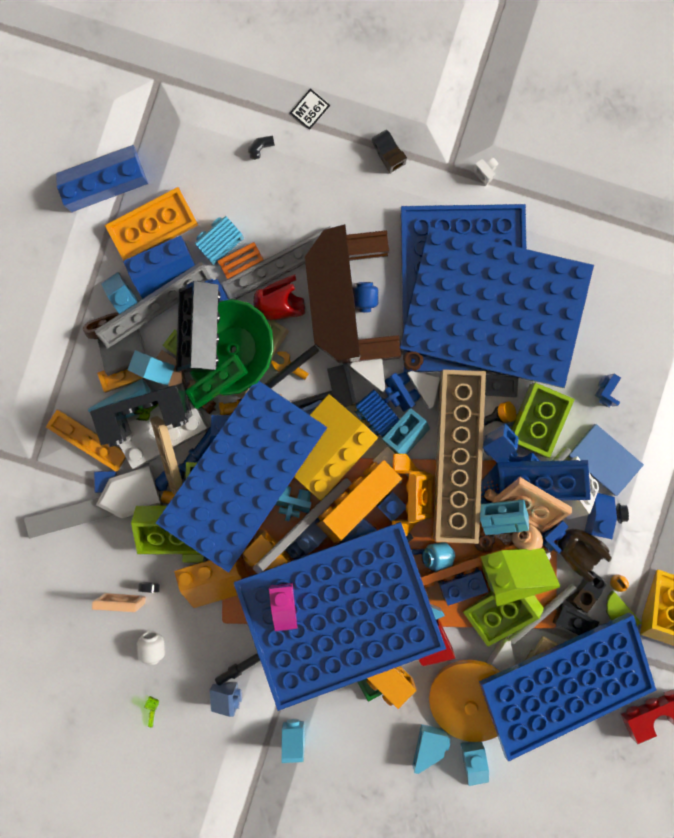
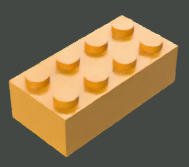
(359, 501)

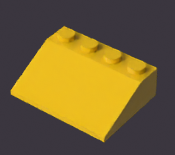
(337, 448)
(659, 609)

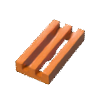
(252, 246)

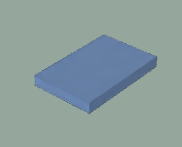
(607, 459)

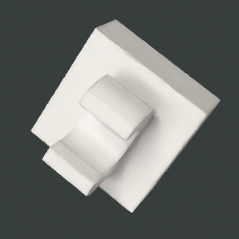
(485, 170)

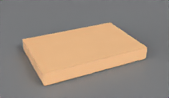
(542, 507)

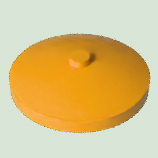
(459, 701)

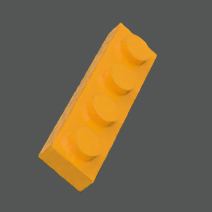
(85, 440)

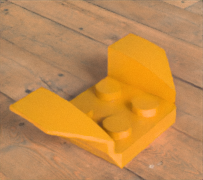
(419, 492)

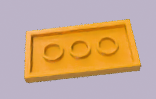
(151, 224)

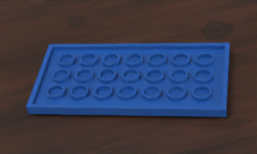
(241, 475)
(568, 686)

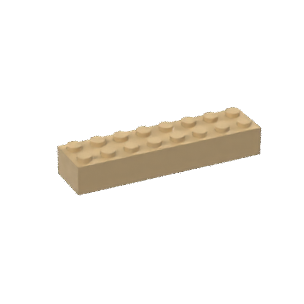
(459, 456)

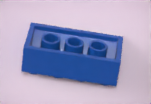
(100, 179)

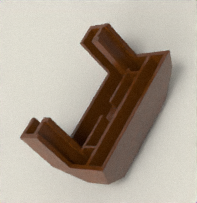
(333, 297)

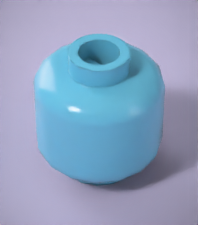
(438, 556)

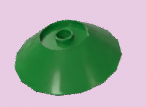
(251, 334)

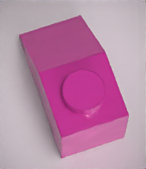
(283, 606)

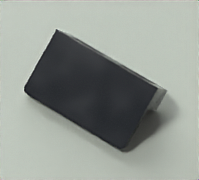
(342, 385)

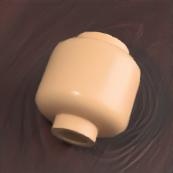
(528, 539)

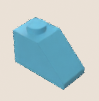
(293, 741)
(430, 747)
(475, 763)

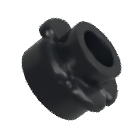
(622, 513)

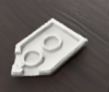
(128, 491)

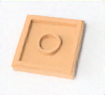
(119, 602)

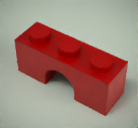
(641, 719)

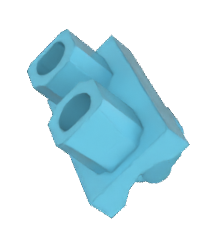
(301, 503)

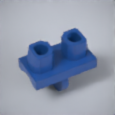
(398, 393)

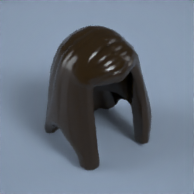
(583, 552)

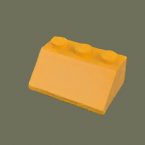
(208, 582)

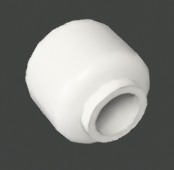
(150, 648)

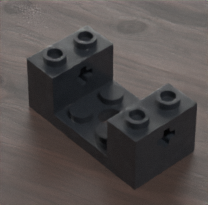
(112, 421)

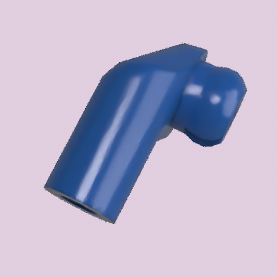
(161, 481)

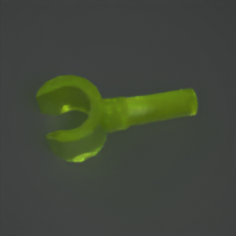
(144, 413)
(151, 704)

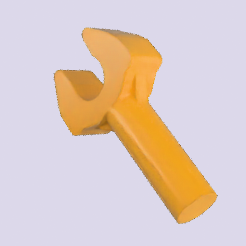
(299, 372)

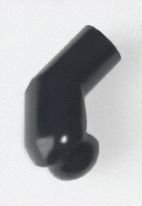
(258, 144)

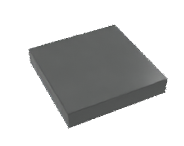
(119, 356)

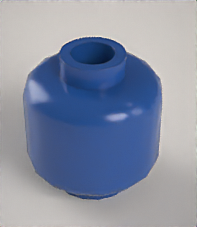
(365, 296)

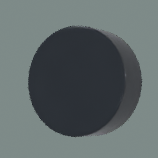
(149, 587)

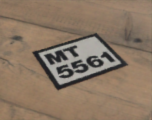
(309, 109)

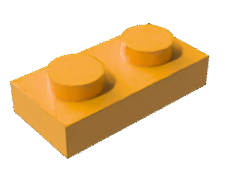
(117, 380)

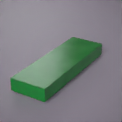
(216, 381)

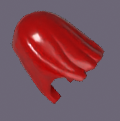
(278, 300)

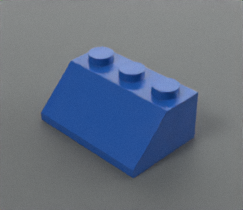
(159, 265)

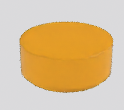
(507, 412)

